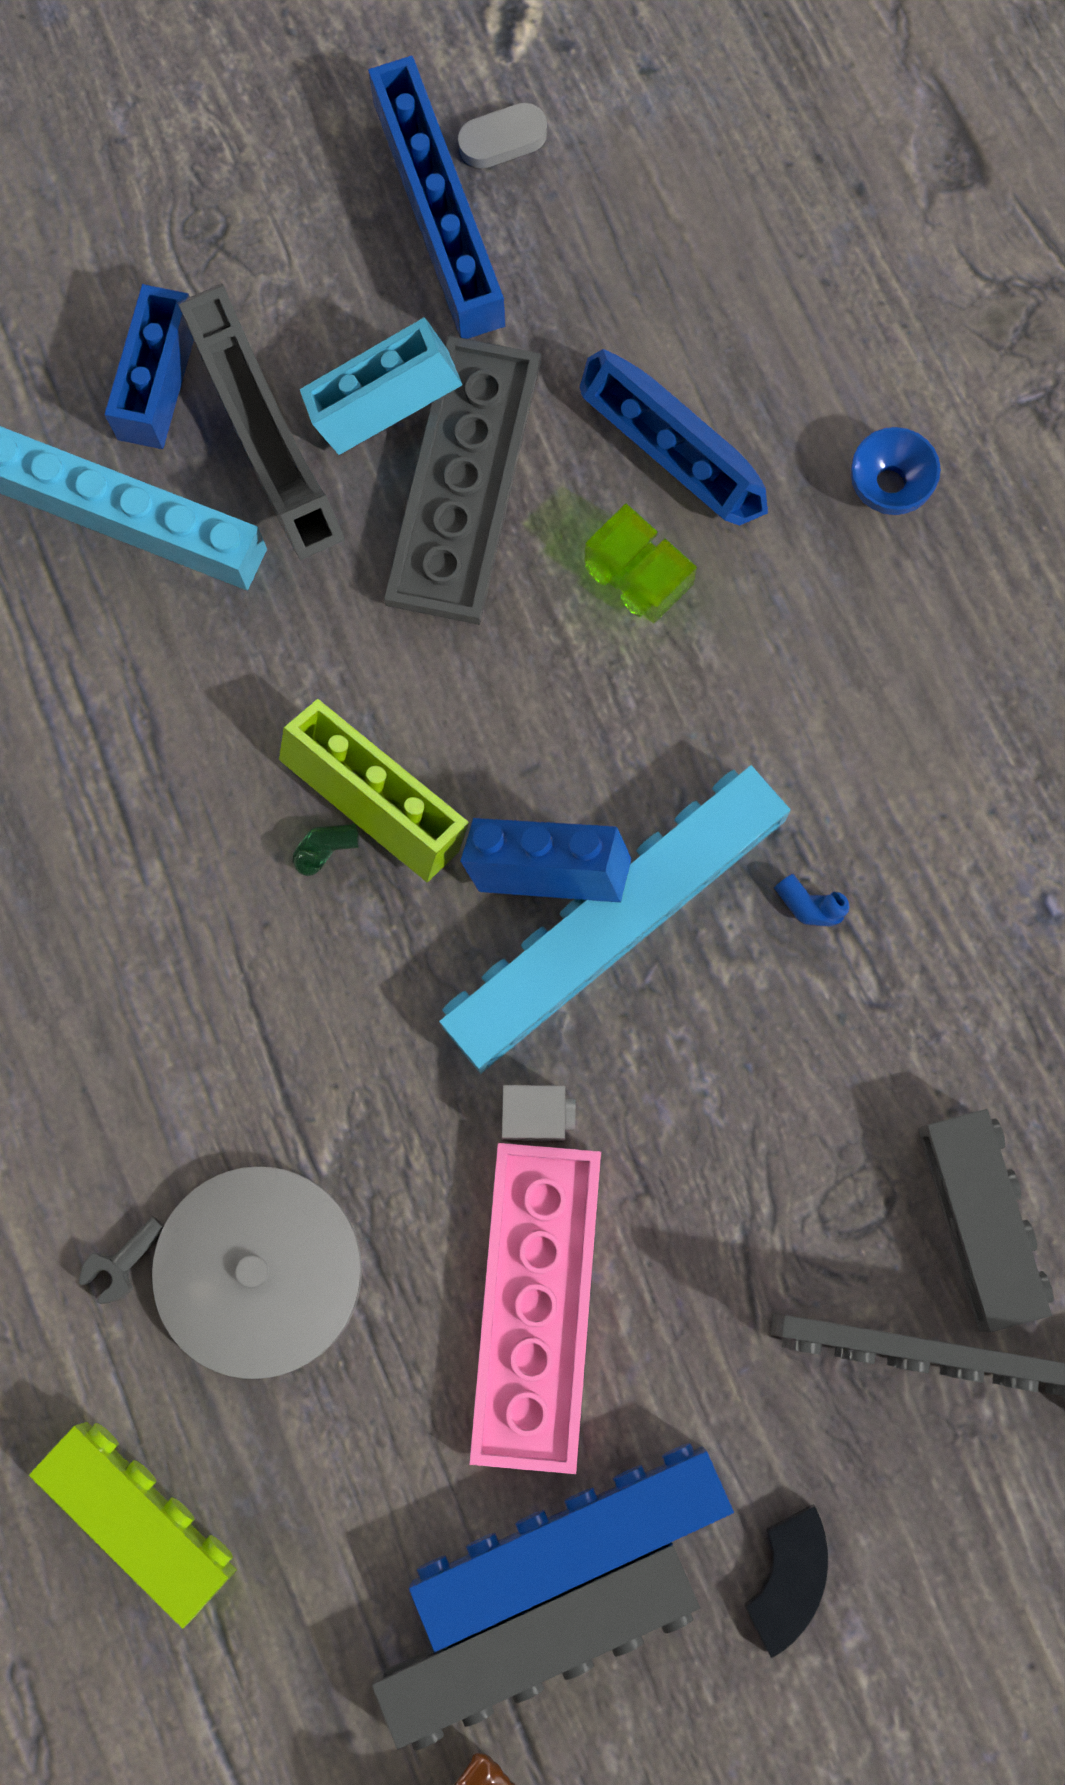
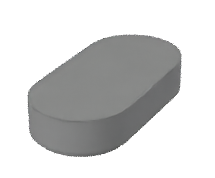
(502, 135)

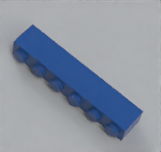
(437, 198)
(568, 1547)

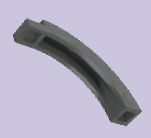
(259, 425)

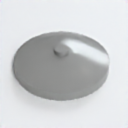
(256, 1272)

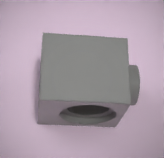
(536, 1113)

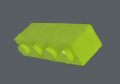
(372, 790)
(134, 1521)

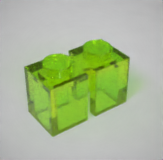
(645, 573)

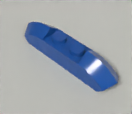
(674, 437)

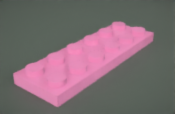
(536, 1309)

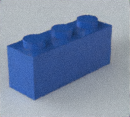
(150, 369)
(547, 859)

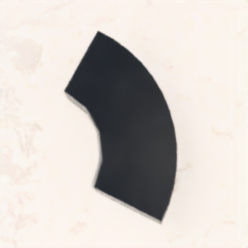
(794, 1582)

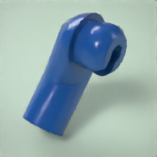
(812, 909)

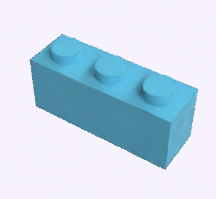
(380, 386)

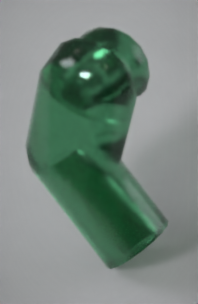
(320, 844)

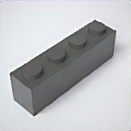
(985, 1221)

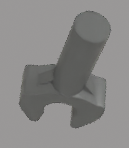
(120, 1263)

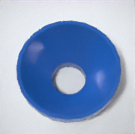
(900, 452)

